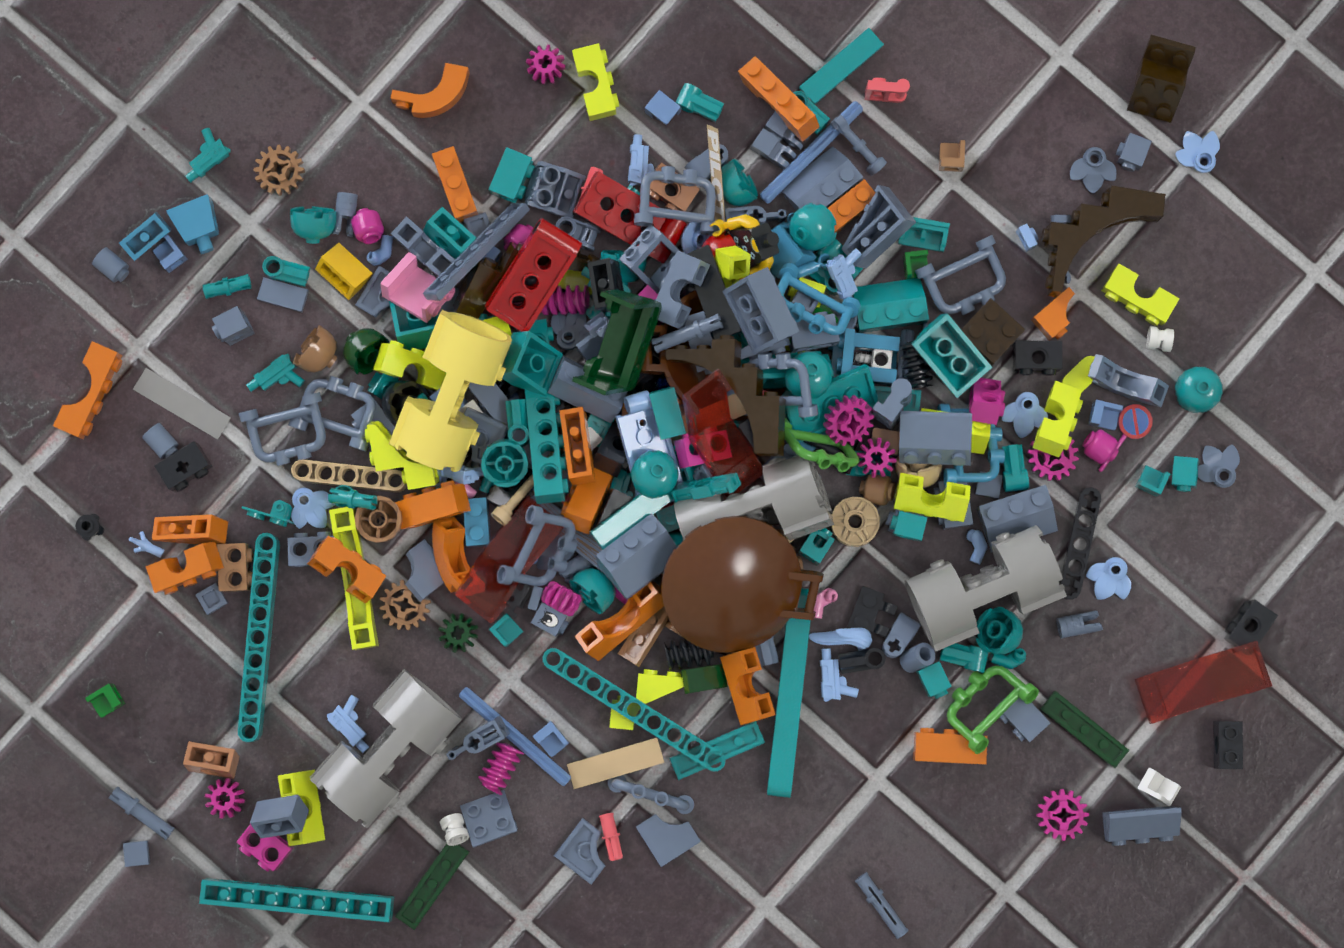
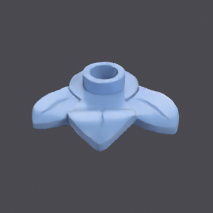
(1198, 148)
(1024, 418)
(313, 510)
(1108, 582)

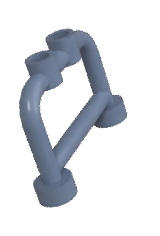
(688, 178)
(966, 305)
(784, 361)
(354, 391)
(282, 457)
(556, 563)
(683, 803)

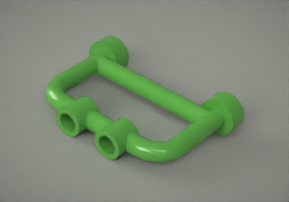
(821, 458)
(979, 681)

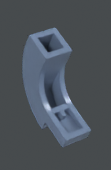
(1127, 383)

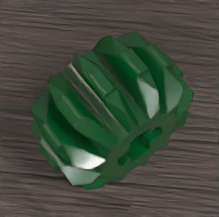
(452, 629)

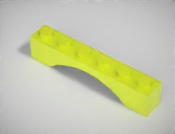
(360, 615)

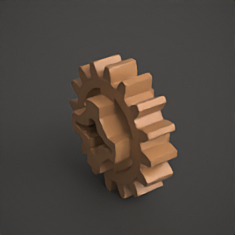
(271, 174)
(403, 616)

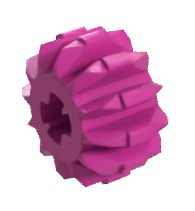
(540, 58)
(884, 456)
(561, 598)
(221, 790)

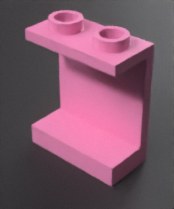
(406, 288)

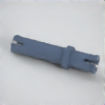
(687, 333)
(140, 812)
(865, 883)

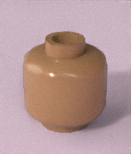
(878, 489)

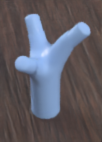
(145, 545)

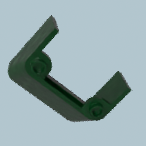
(623, 345)

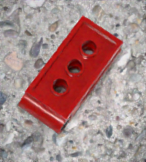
(610, 220)
(542, 241)

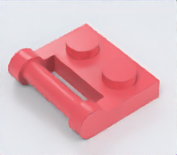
(880, 90)

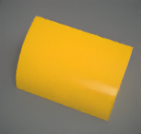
(343, 271)

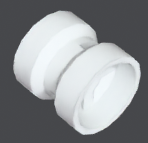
(1160, 339)
(454, 829)

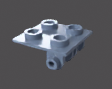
(488, 818)

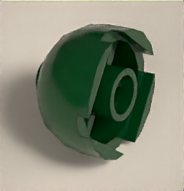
(362, 349)

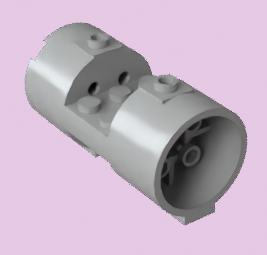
(791, 497)
(1023, 570)
(360, 781)

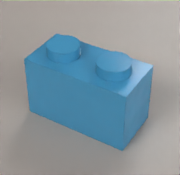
(145, 236)
(477, 523)

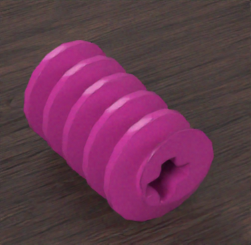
(568, 301)
(499, 767)

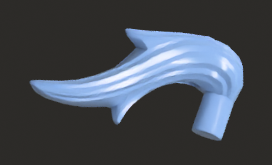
(853, 636)

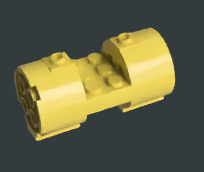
(436, 430)

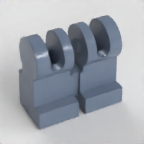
(769, 143)
(889, 411)

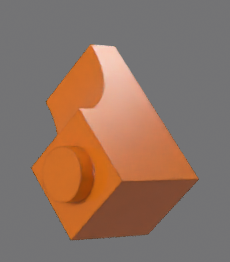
(1053, 318)

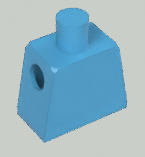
(196, 222)

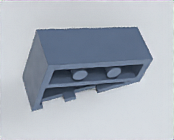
(879, 227)

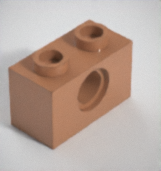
(682, 197)
(211, 760)

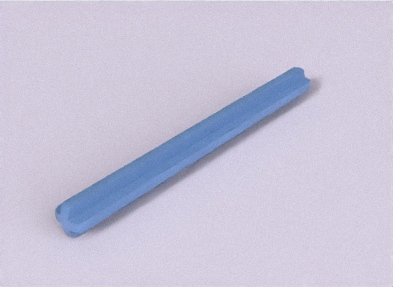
(808, 155)
(516, 737)

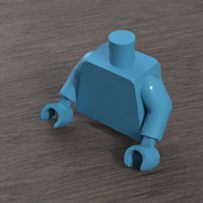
(791, 253)

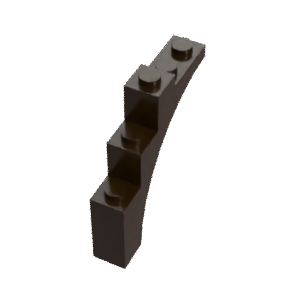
(1120, 207)
(487, 274)
(764, 412)

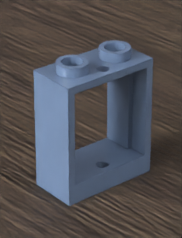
(637, 254)

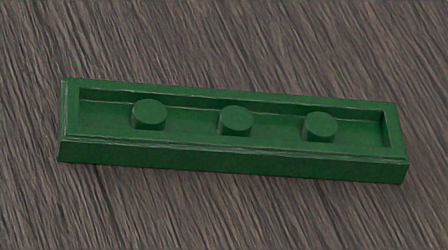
(1084, 729)
(431, 885)

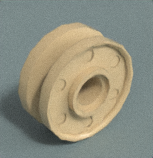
(855, 507)

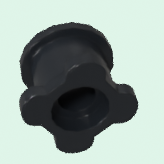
(95, 528)

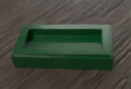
(704, 678)

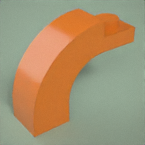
(440, 99)
(449, 552)

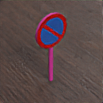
(1134, 423)

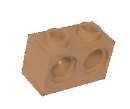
(231, 568)

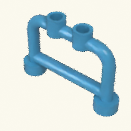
(817, 323)
(995, 455)

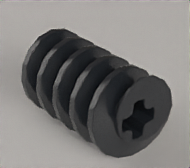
(915, 366)
(687, 654)

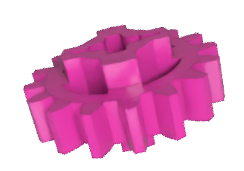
(846, 419)
(1062, 461)
(1063, 826)

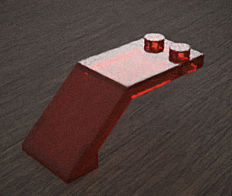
(715, 432)
(480, 586)
(1203, 682)

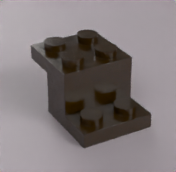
(1161, 78)
(992, 331)

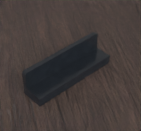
(712, 294)

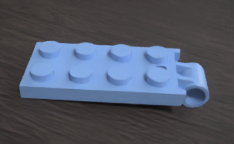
(644, 438)

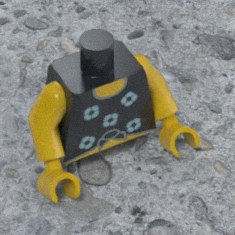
(753, 238)

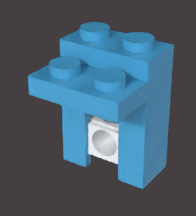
(843, 355)

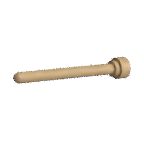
(503, 513)

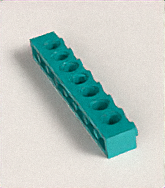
(554, 489)
(296, 900)

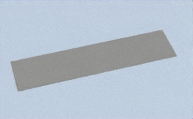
(181, 403)

